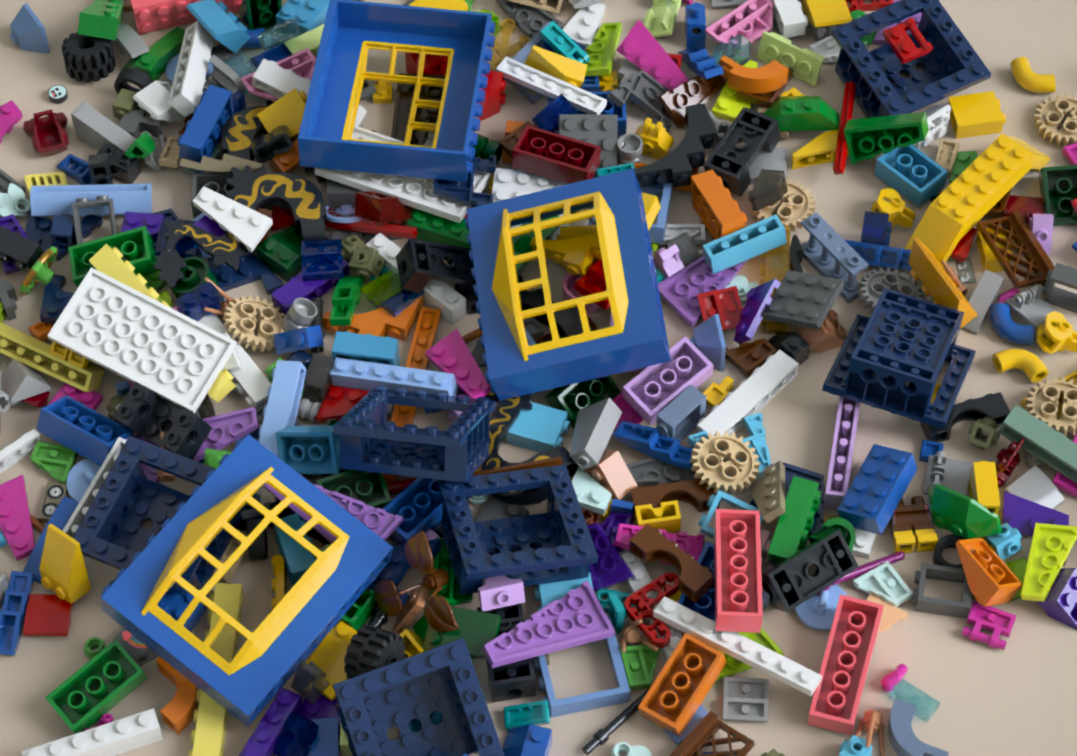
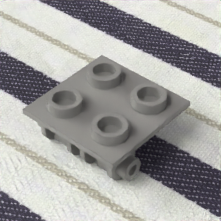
(1031, 305)
(948, 473)

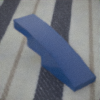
(700, 63)
(882, 255)
(651, 443)
(59, 519)
(14, 611)

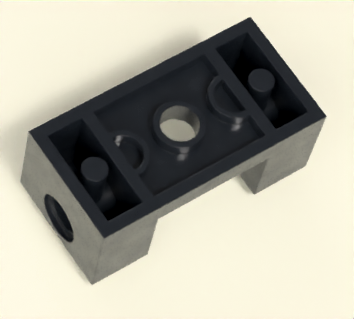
(732, 161)
(425, 260)
(148, 414)
(789, 580)
(516, 678)

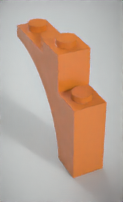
(380, 322)

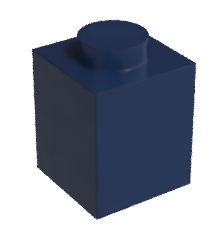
(62, 230)

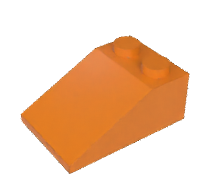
(986, 573)

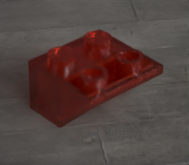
(380, 208)

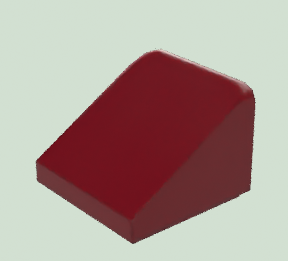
(38, 400)

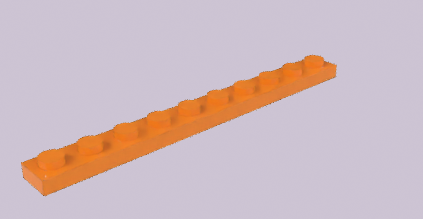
(422, 341)

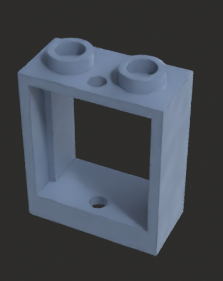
(682, 414)

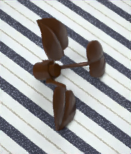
(438, 612)

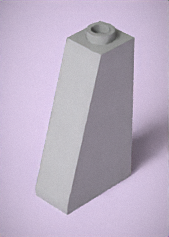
(96, 129)
(593, 431)

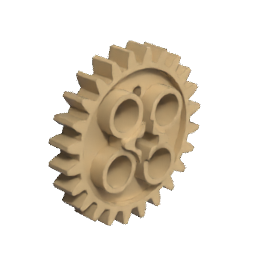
(1052, 114)
(792, 208)
(241, 322)
(1043, 404)
(724, 462)

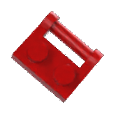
(902, 43)

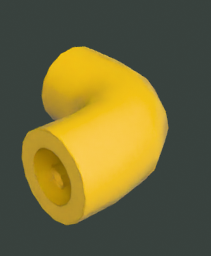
(1030, 80)
(1022, 360)

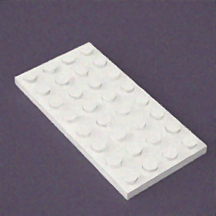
(409, 190)
(142, 340)

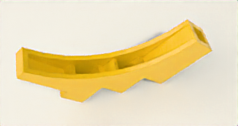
(580, 251)

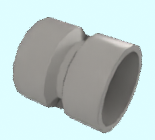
(629, 149)
(300, 314)

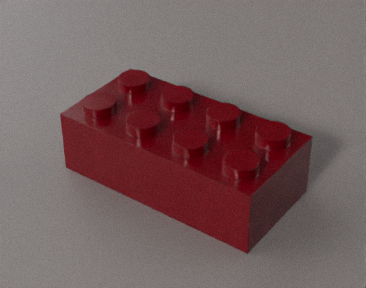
(555, 156)

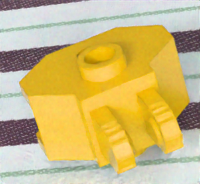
(655, 139)
(895, 207)
(1059, 334)

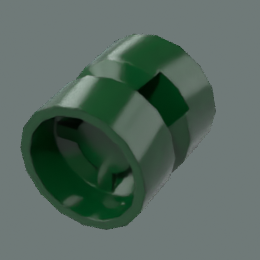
(487, 148)

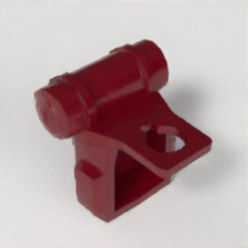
(47, 132)

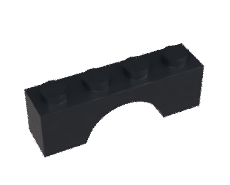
(988, 406)

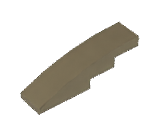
(225, 165)

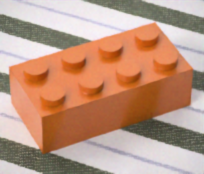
(715, 205)
(682, 684)

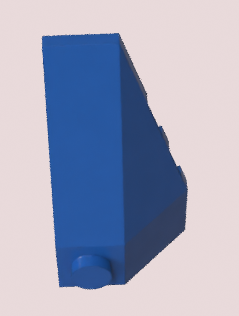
(528, 741)

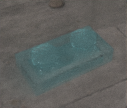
(909, 693)

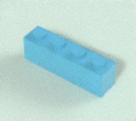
(744, 244)

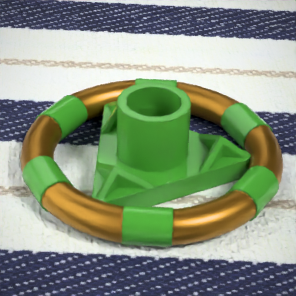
(40, 271)

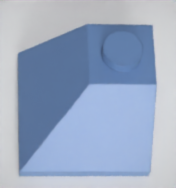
(29, 31)
(710, 341)

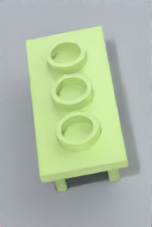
(662, 17)
(803, 62)

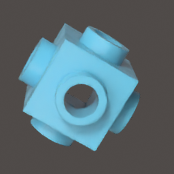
(1006, 542)
(855, 747)

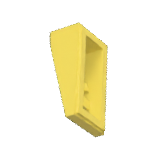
(38, 179)

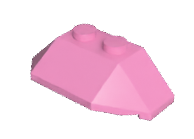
(747, 20)
(300, 63)

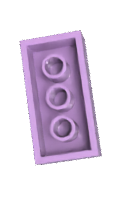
(663, 382)

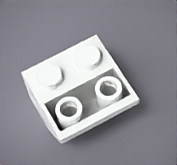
(155, 100)
(937, 121)

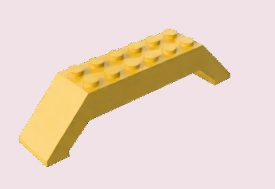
(975, 193)

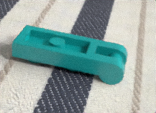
(562, 43)

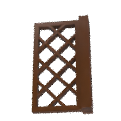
(1025, 244)
(704, 731)

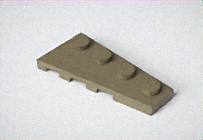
(769, 491)

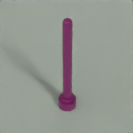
(869, 566)

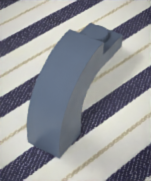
(901, 733)

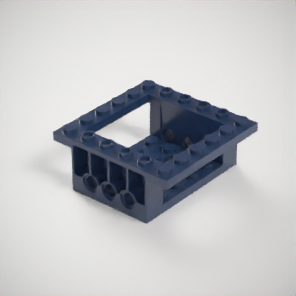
(947, 68)
(903, 381)
(382, 447)
(127, 499)
(560, 534)
(413, 689)

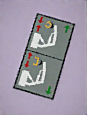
(965, 271)

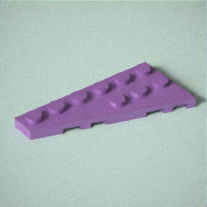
(682, 288)
(225, 430)
(374, 518)
(558, 626)

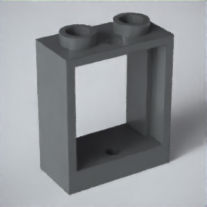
(84, 203)
(1059, 297)
(942, 606)

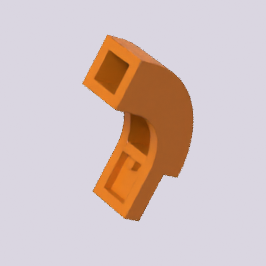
(754, 80)
(181, 708)

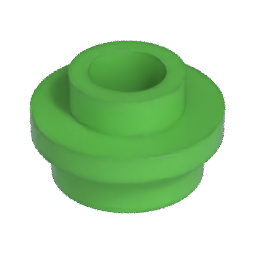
(91, 643)

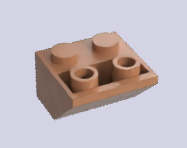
(828, 337)

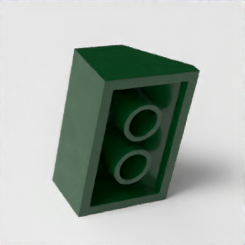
(582, 394)

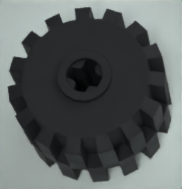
(87, 57)
(372, 649)

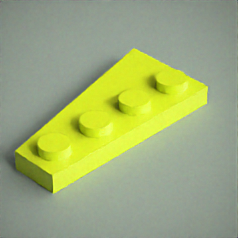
(727, 104)
(1046, 557)

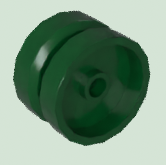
(194, 276)

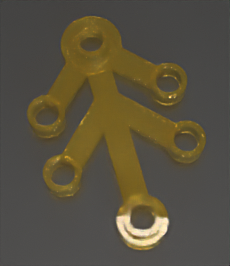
(507, 28)

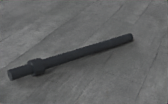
(602, 736)

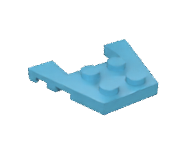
(757, 440)

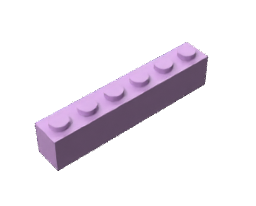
(841, 452)

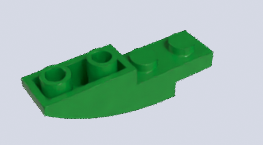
(345, 298)

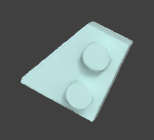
(590, 493)
(884, 584)

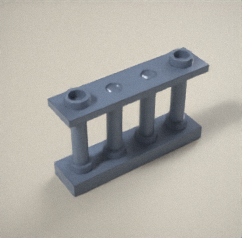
(832, 255)

